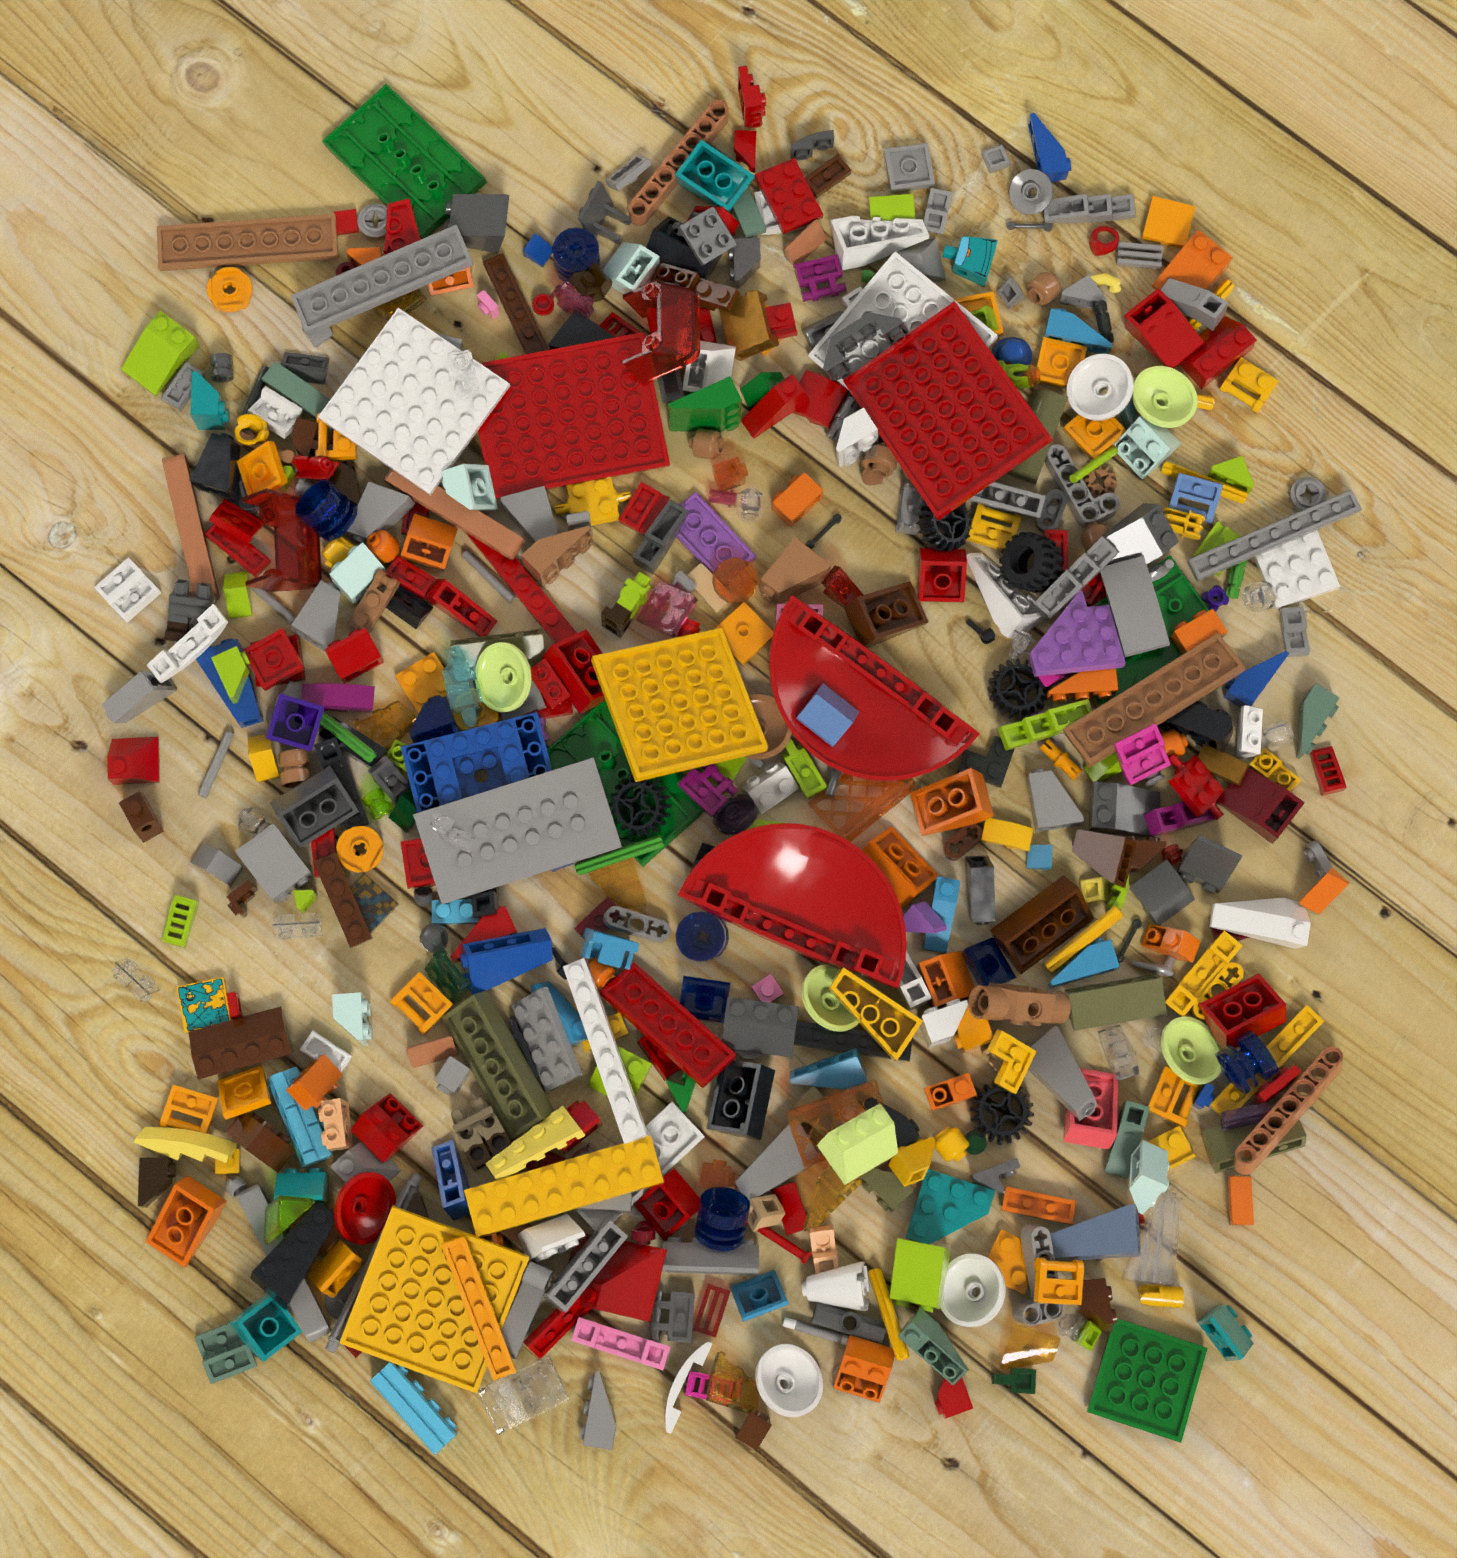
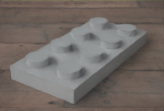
(546, 1039)

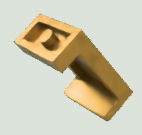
(748, 326)

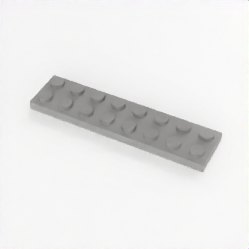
(382, 280)

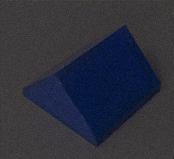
(988, 963)
(705, 998)

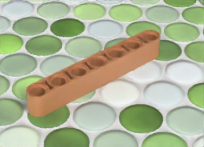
(679, 153)
(470, 521)
(189, 522)
(1285, 1119)

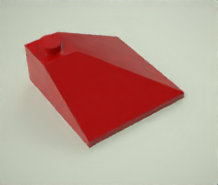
(627, 1282)

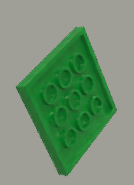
(1147, 1380)

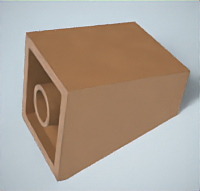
(793, 573)

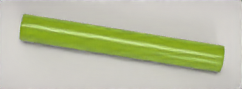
(1092, 465)

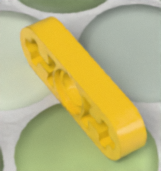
(1223, 974)

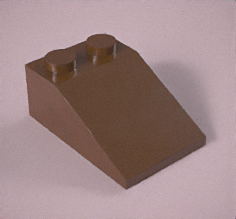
(885, 614)

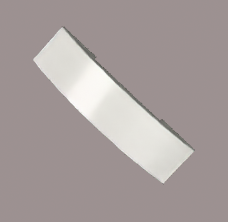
(190, 646)
(671, 1413)

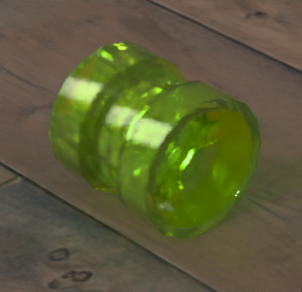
(377, 804)

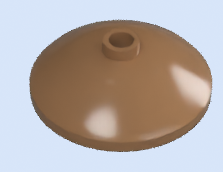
(772, 725)

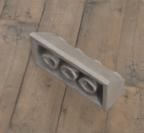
(697, 1258)

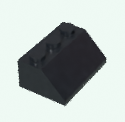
(676, 251)
(741, 1100)

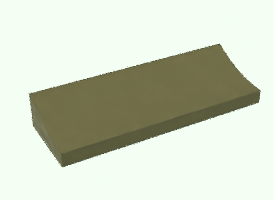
(498, 1064)

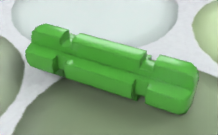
(1235, 580)

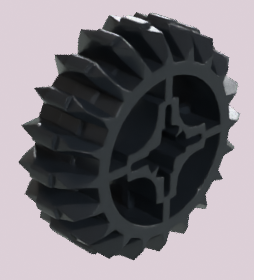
(946, 533)
(1027, 685)
(632, 822)
(1011, 1115)

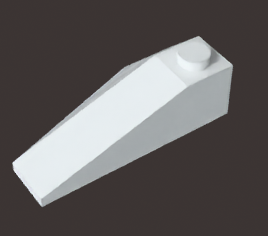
(866, 241)
(1268, 920)

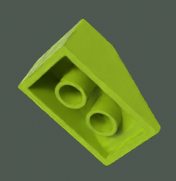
(159, 353)

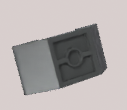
(849, 337)

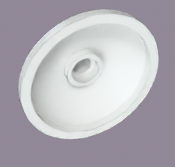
(1089, 381)
(963, 1279)
(799, 1376)

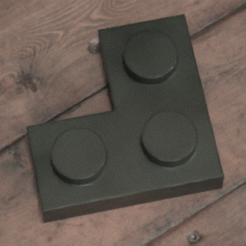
(993, 766)

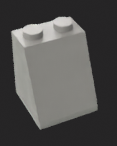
(274, 864)

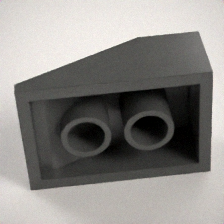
(1142, 534)
(1120, 809)
(1208, 864)

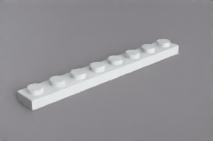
(605, 1051)

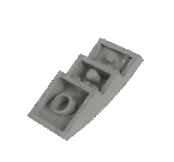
(1134, 606)

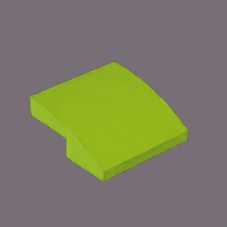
(892, 207)

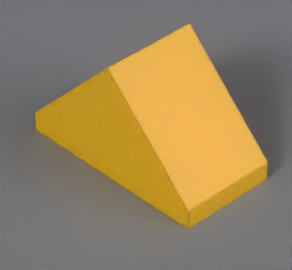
(263, 758)

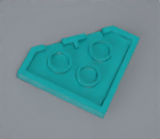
(946, 1206)

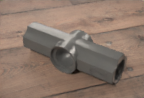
(864, 1327)

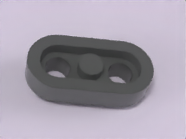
(1052, 512)

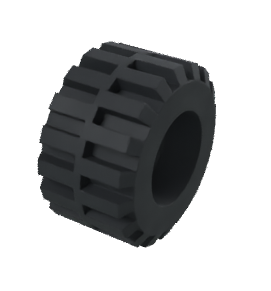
(1045, 565)

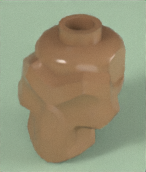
(877, 464)

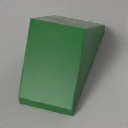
(759, 387)

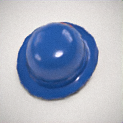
(1013, 351)

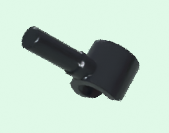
(986, 636)
(560, 970)

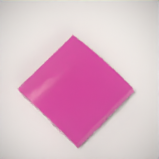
(1141, 754)

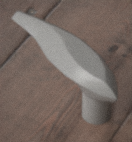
(1160, 570)
(1161, 969)

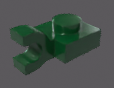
(1020, 1380)

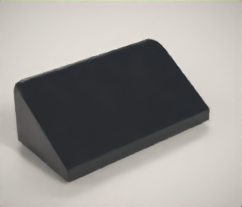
(409, 607)

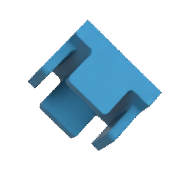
(609, 948)

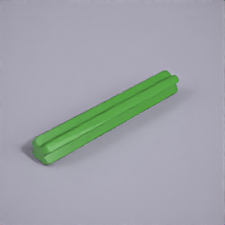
(347, 737)
(619, 854)

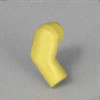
(1109, 280)

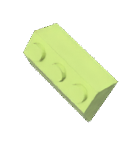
(860, 1144)

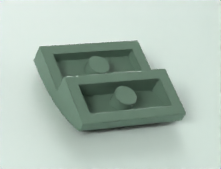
(224, 1353)

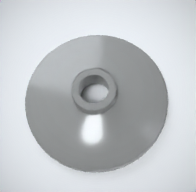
(1021, 187)

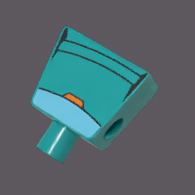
(972, 258)

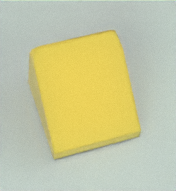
(1095, 890)

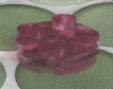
(572, 300)

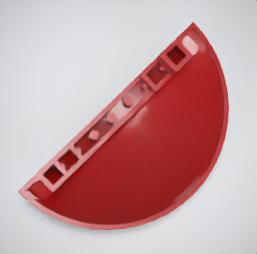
(898, 724)
(807, 896)

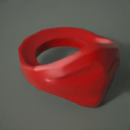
(1099, 248)

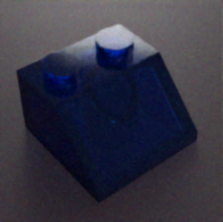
(433, 720)

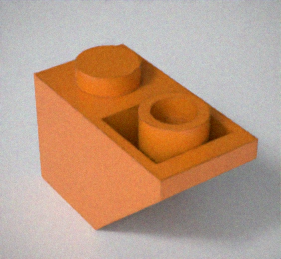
(1171, 942)
(950, 1092)

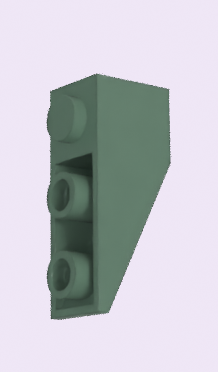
(1312, 715)
(1129, 1133)
(933, 1346)

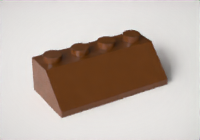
(1042, 924)
(240, 1042)

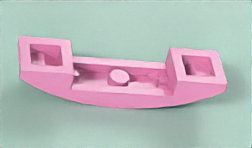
(620, 1343)

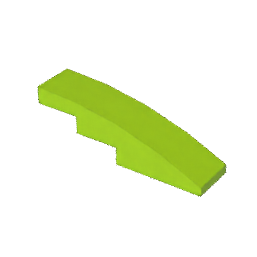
(1042, 725)

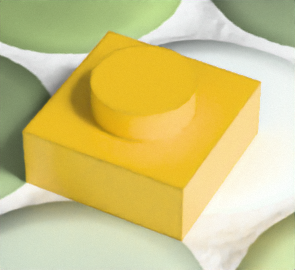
(233, 1165)

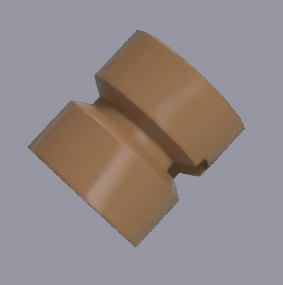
(295, 767)

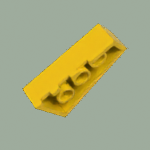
(878, 1014)

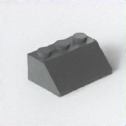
(314, 807)
(760, 1027)

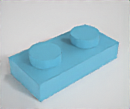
(453, 912)

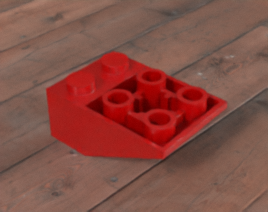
(1162, 329)

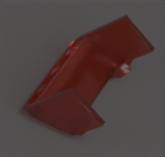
(677, 329)
(295, 544)

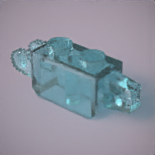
(460, 687)

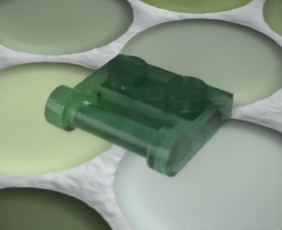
(447, 976)

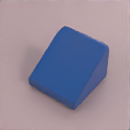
(538, 250)

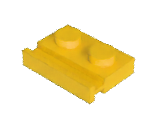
(1176, 1145)

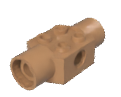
(1019, 1004)

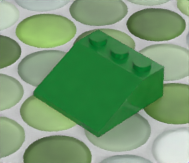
(712, 408)

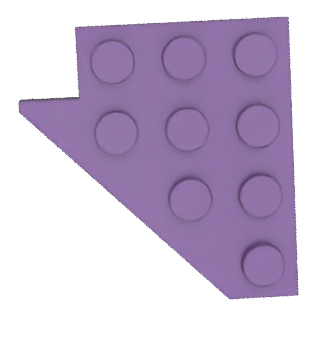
(1078, 641)

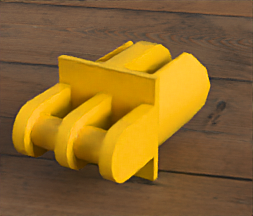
(1180, 522)

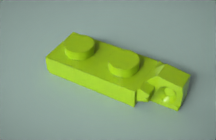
(803, 770)

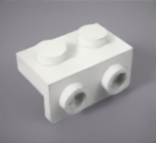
(276, 411)
(1249, 732)
(770, 786)

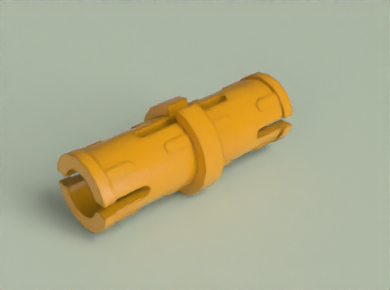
(1061, 759)

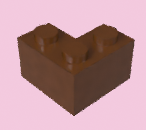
(258, 1138)

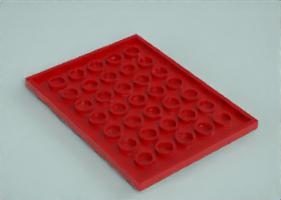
(947, 410)
(572, 418)

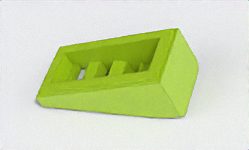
(174, 910)

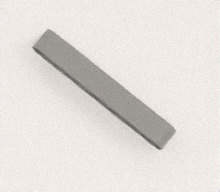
(304, 1304)

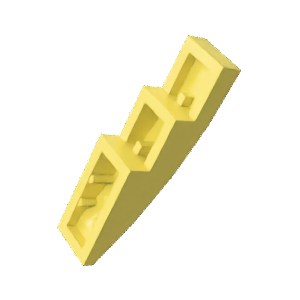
(176, 1142)

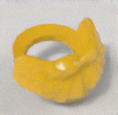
(255, 424)

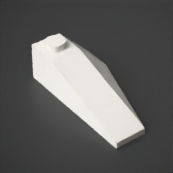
(1006, 604)

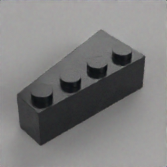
(1203, 725)
(289, 1262)

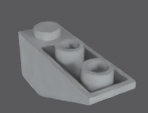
(1196, 302)
(600, 1424)

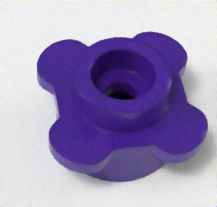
(1217, 592)

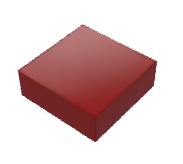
(346, 222)
(234, 1005)

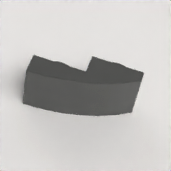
(804, 147)

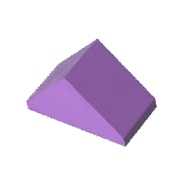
(923, 919)

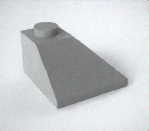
(926, 259)
(361, 1159)

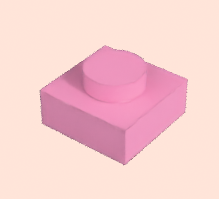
(487, 305)
(767, 989)

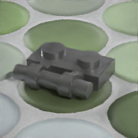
(680, 1317)

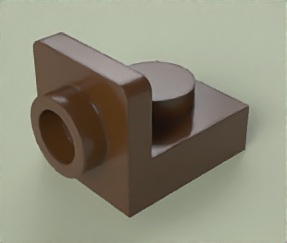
(242, 894)

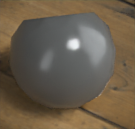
(433, 937)

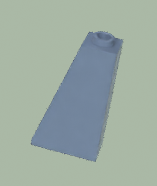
(1101, 1237)

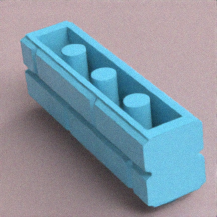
(302, 1126)
(414, 1407)

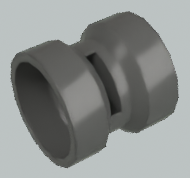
(221, 367)

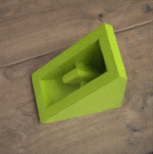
(1233, 473)
(237, 595)

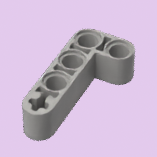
(1088, 503)
(1036, 1242)
(525, 1306)

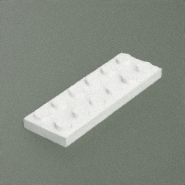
(672, 1139)

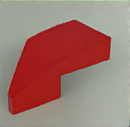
(745, 147)

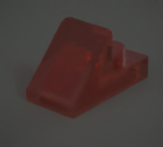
(840, 587)

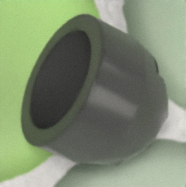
(423, 896)

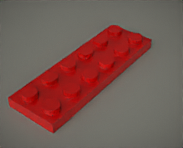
(668, 1025)

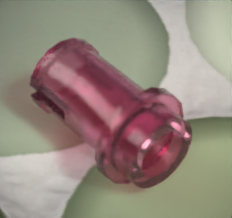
(724, 497)

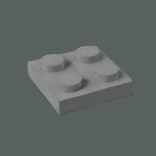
(909, 168)

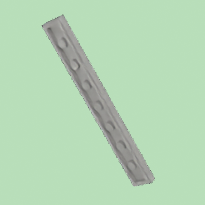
(1274, 535)

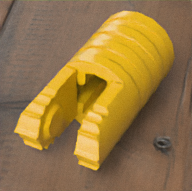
(1161, 1295)

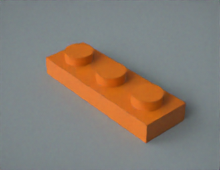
(1038, 1205)

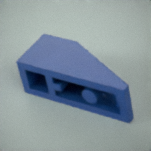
(1048, 153)
(1252, 681)
(451, 1179)

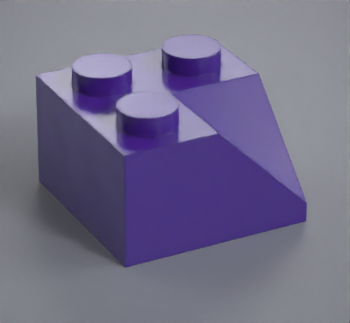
(294, 722)

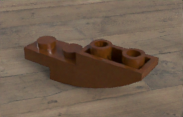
(711, 294)

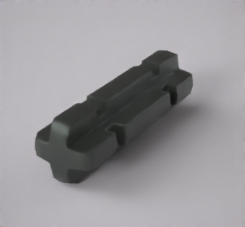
(1103, 320)

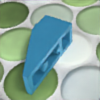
(1071, 329)
(944, 905)
(1093, 961)
(568, 1014)
(833, 1072)

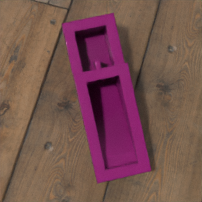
(340, 696)
(1173, 819)

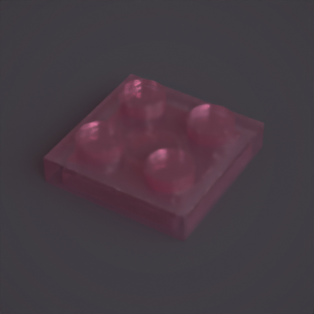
(667, 609)

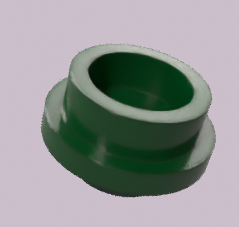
(976, 1142)

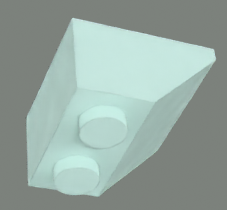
(470, 486)

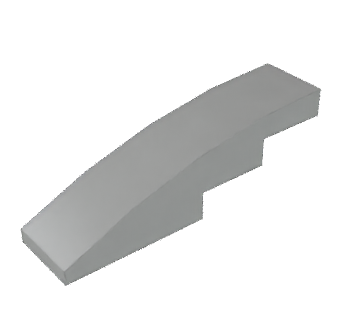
(1090, 209)
(1076, 577)

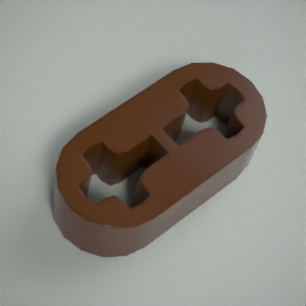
(959, 838)

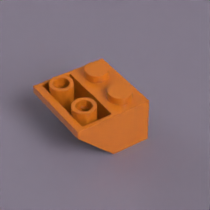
(429, 542)
(946, 978)
(864, 1368)

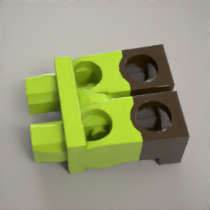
(628, 605)

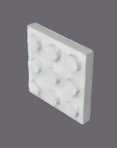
(1298, 570)

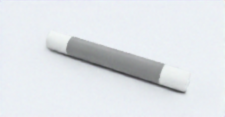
(815, 1331)

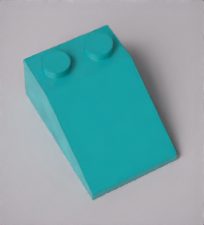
(713, 176)
(1226, 1333)

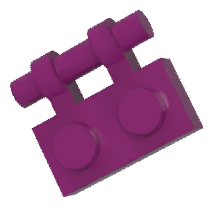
(820, 271)
(703, 792)

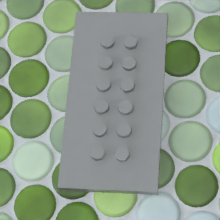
(521, 830)

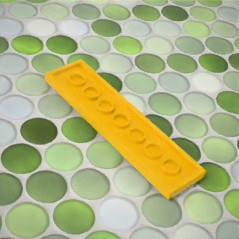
(563, 1186)

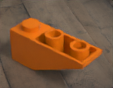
(1085, 685)

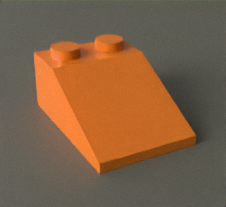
(1197, 263)
(952, 802)
(185, 1220)

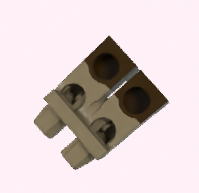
(476, 1128)

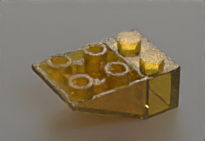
(827, 1197)

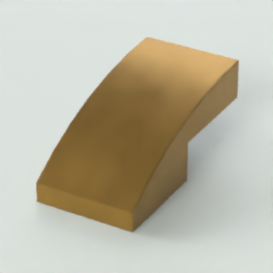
(1223, 765)

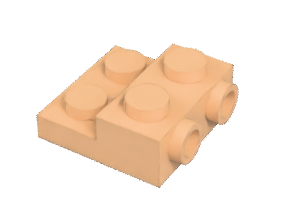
(337, 1125)

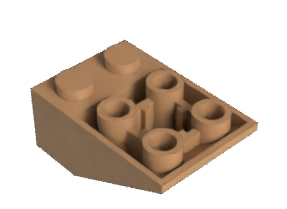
(554, 553)

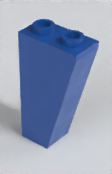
(247, 709)
(504, 958)

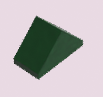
(403, 811)

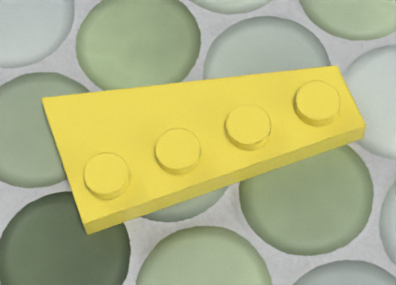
(533, 1145)

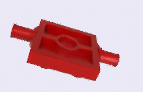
(1196, 786)

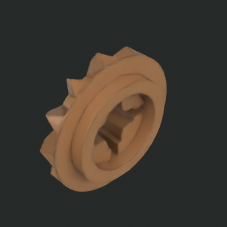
(1109, 483)

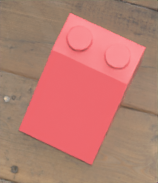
(1101, 1126)

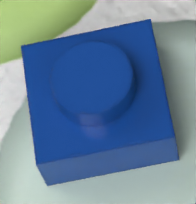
(1204, 1097)

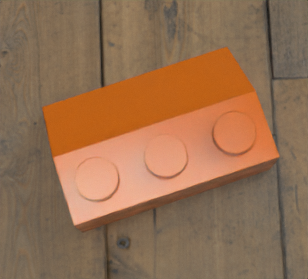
(901, 865)

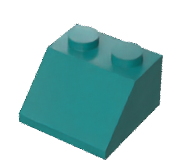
(207, 406)
(305, 1185)
(265, 1327)

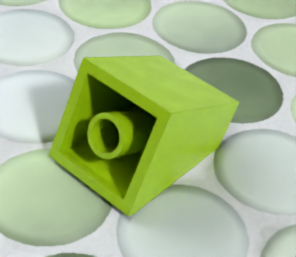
(919, 1274)

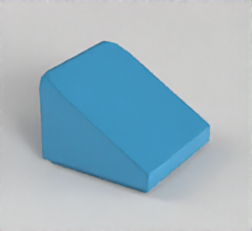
(1039, 857)

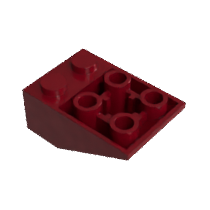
(1261, 804)

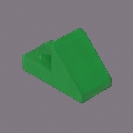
(681, 1093)

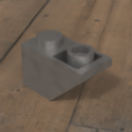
(745, 259)

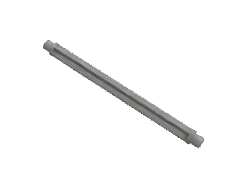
(409, 1188)

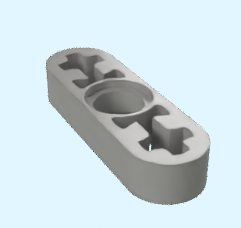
(655, 923)

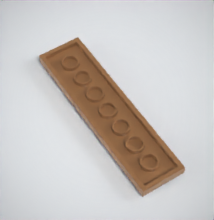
(247, 242)
(1154, 698)

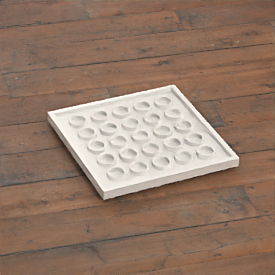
(896, 292)
(406, 405)

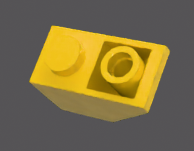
(913, 1161)

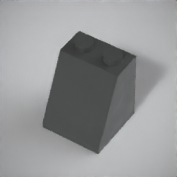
(479, 219)

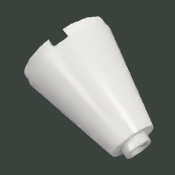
(839, 1287)

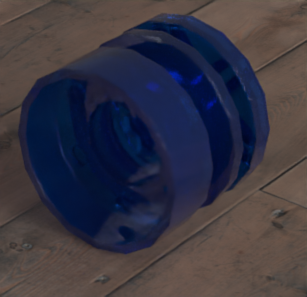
(564, 248)
(326, 510)
(691, 928)
(1250, 1060)
(722, 1218)

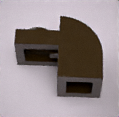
(592, 282)

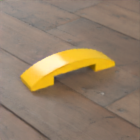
(1202, 973)

